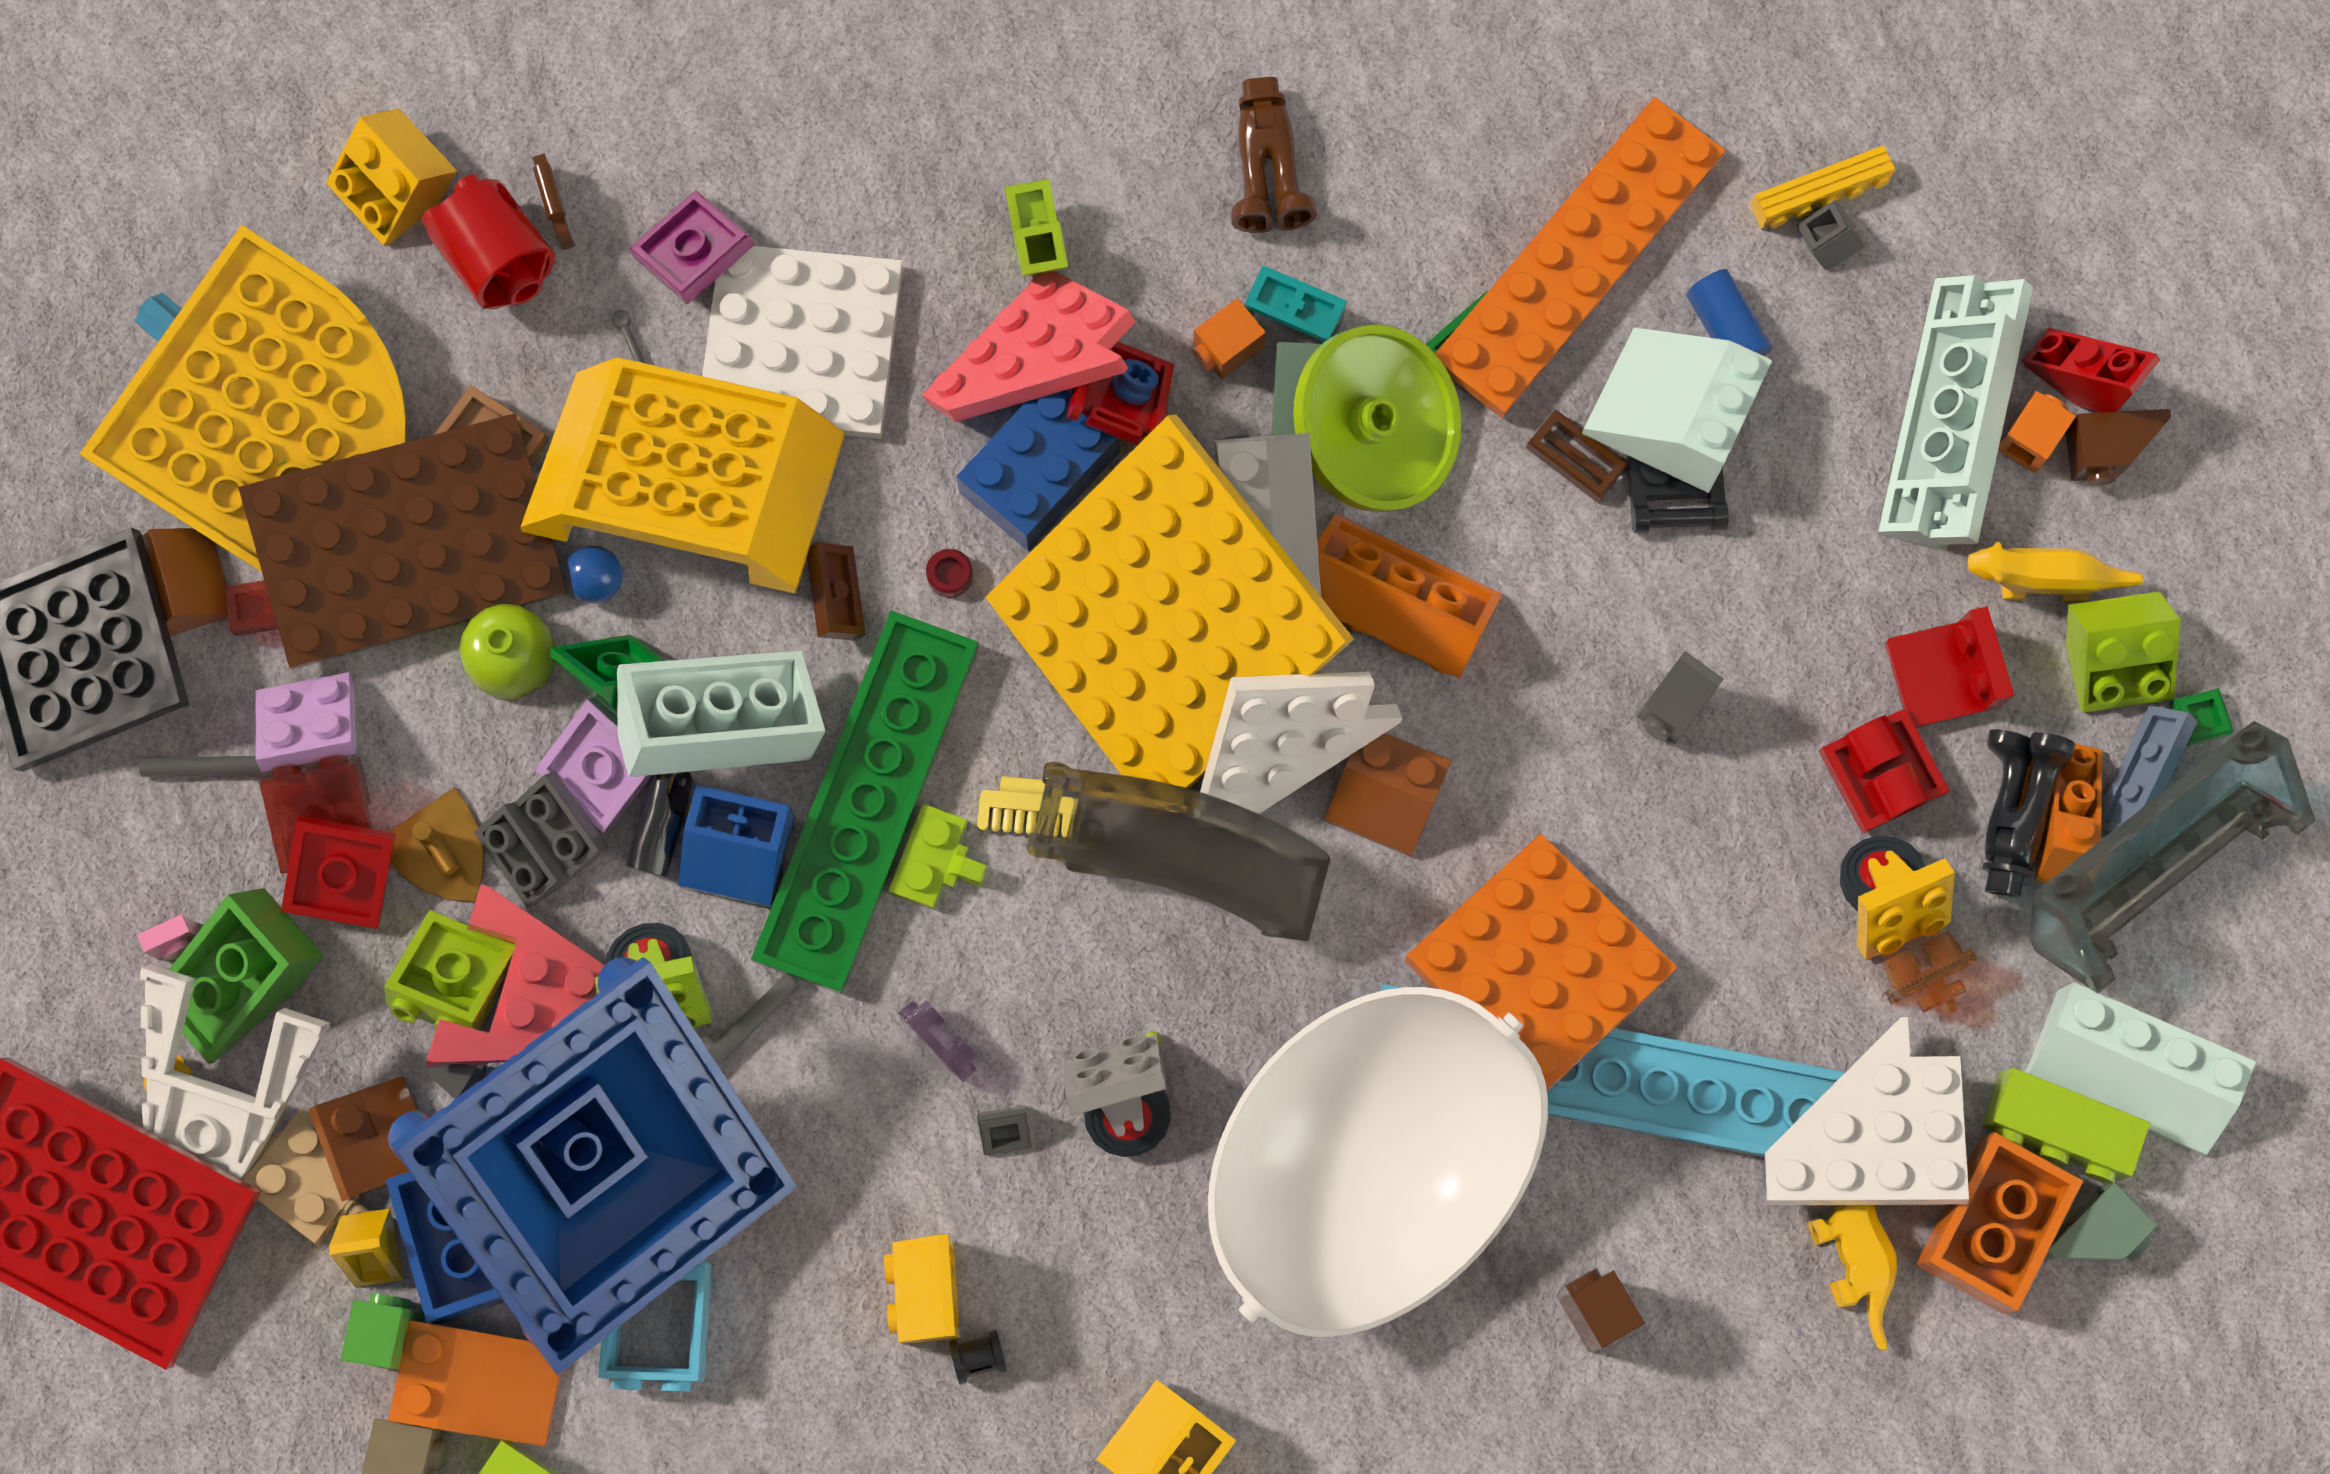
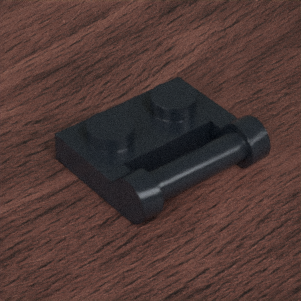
(1653, 484)

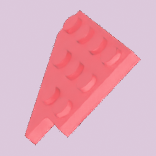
(1037, 346)

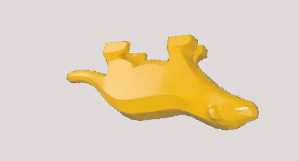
(2048, 572)
(1867, 1259)

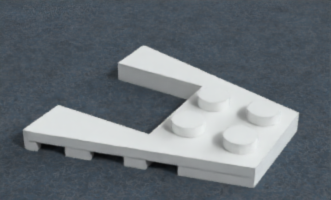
(203, 1116)

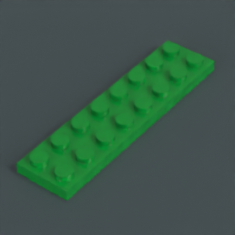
(865, 802)

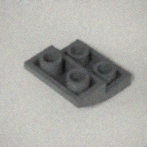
(541, 839)

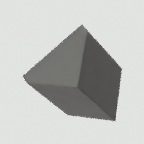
(457, 1077)
(1004, 1130)

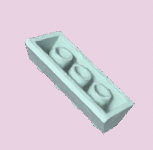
(716, 713)
(2141, 1066)

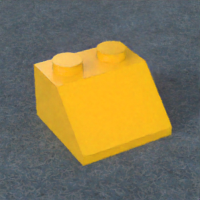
(923, 1290)

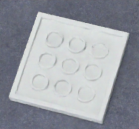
(809, 331)

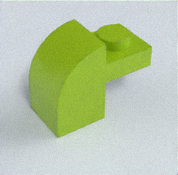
(1035, 228)

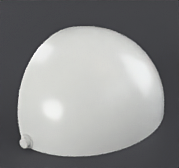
(1374, 1160)

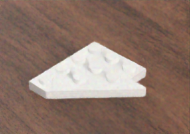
(1288, 732)

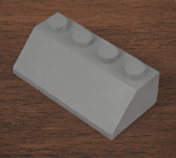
(1278, 486)

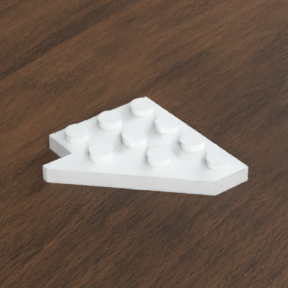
(1878, 1134)

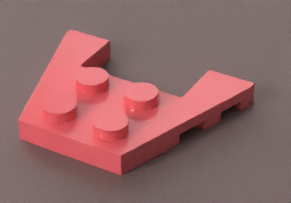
(542, 986)

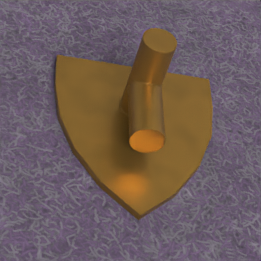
(440, 849)

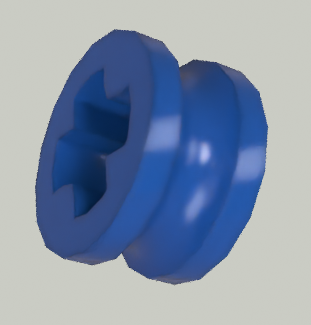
(1135, 383)

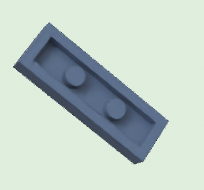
(2146, 764)

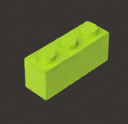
(2066, 1126)

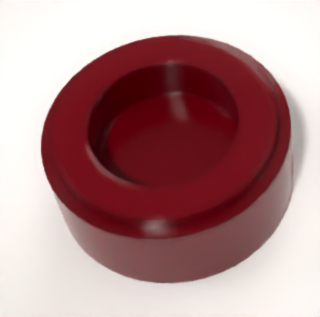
(949, 573)

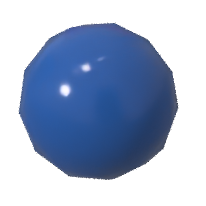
(595, 574)

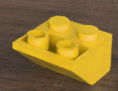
(389, 174)
(1166, 1438)

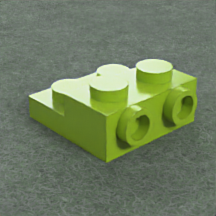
(448, 974)

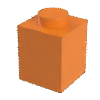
(1228, 339)
(2036, 431)

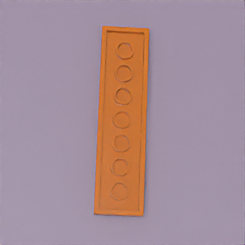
(1578, 257)

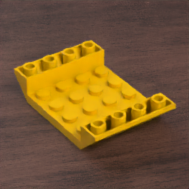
(688, 468)

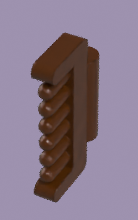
(552, 200)

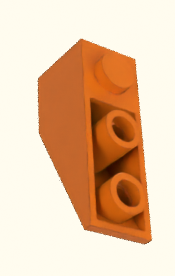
(2073, 814)

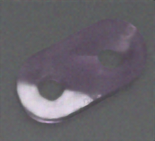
(954, 1054)

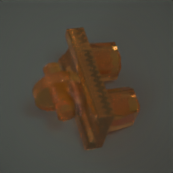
(1947, 960)

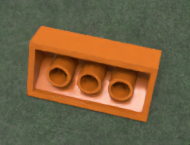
(1402, 596)

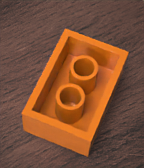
(2005, 1228)

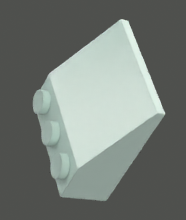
(1678, 402)

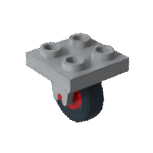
(1121, 1094)

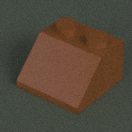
(1388, 792)

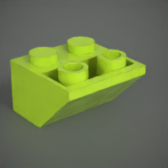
(2123, 651)

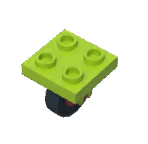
(672, 961)

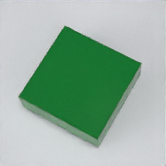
(2210, 713)

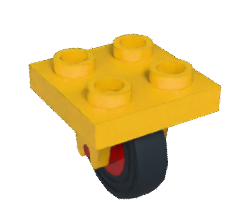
(1895, 894)

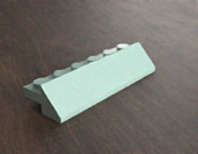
(1955, 411)

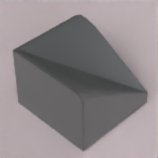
(1830, 235)

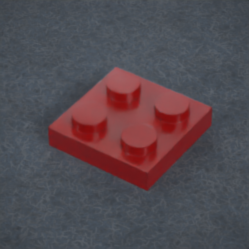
(338, 872)

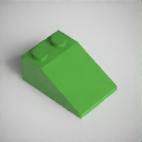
(242, 968)

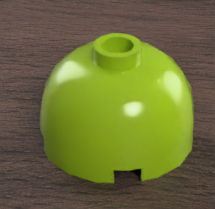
(507, 651)

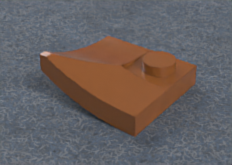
(356, 1135)

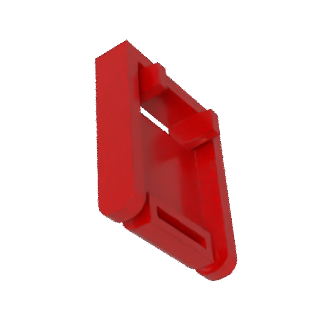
(1113, 415)

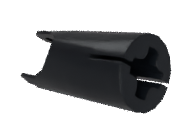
(659, 824)

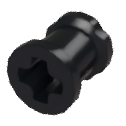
(977, 1356)

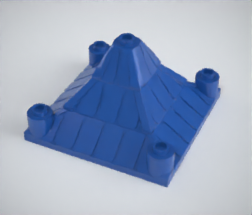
(595, 1164)

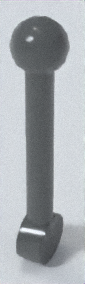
(622, 321)

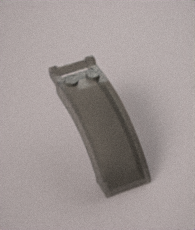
(1184, 844)

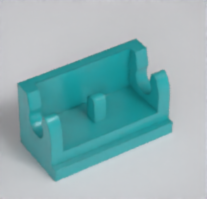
(1295, 304)

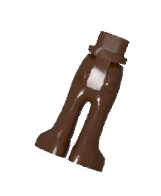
(1263, 135)

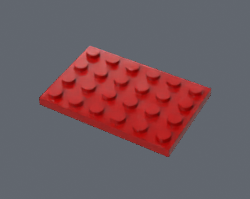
(109, 1217)

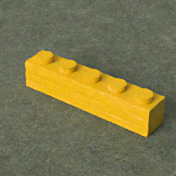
(1820, 187)

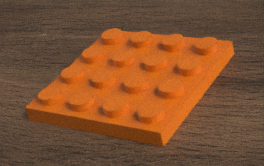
(1548, 954)

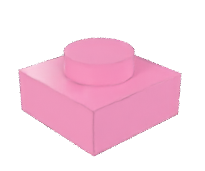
(169, 938)

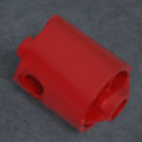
(489, 243)

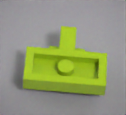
(934, 859)

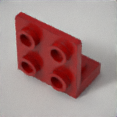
(1950, 670)

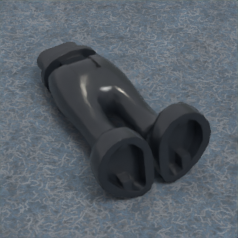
(2015, 831)

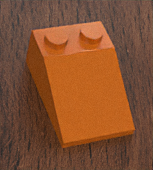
(474, 1384)

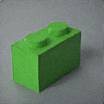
(378, 1330)

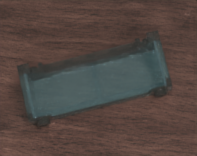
(2237, 788)

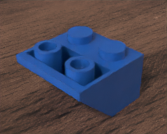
(734, 845)

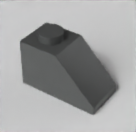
(1679, 698)

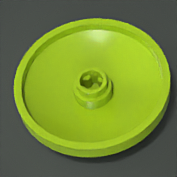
(1378, 418)

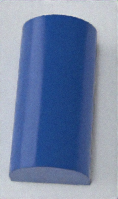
(1726, 312)

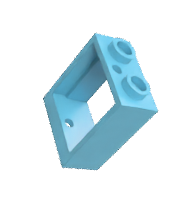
(671, 1378)

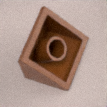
(187, 577)

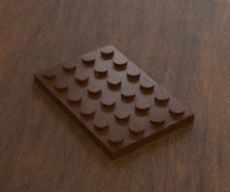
(400, 541)

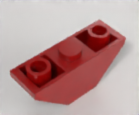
(2088, 369)

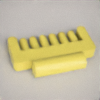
(1019, 796)

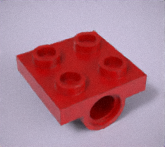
(1883, 770)

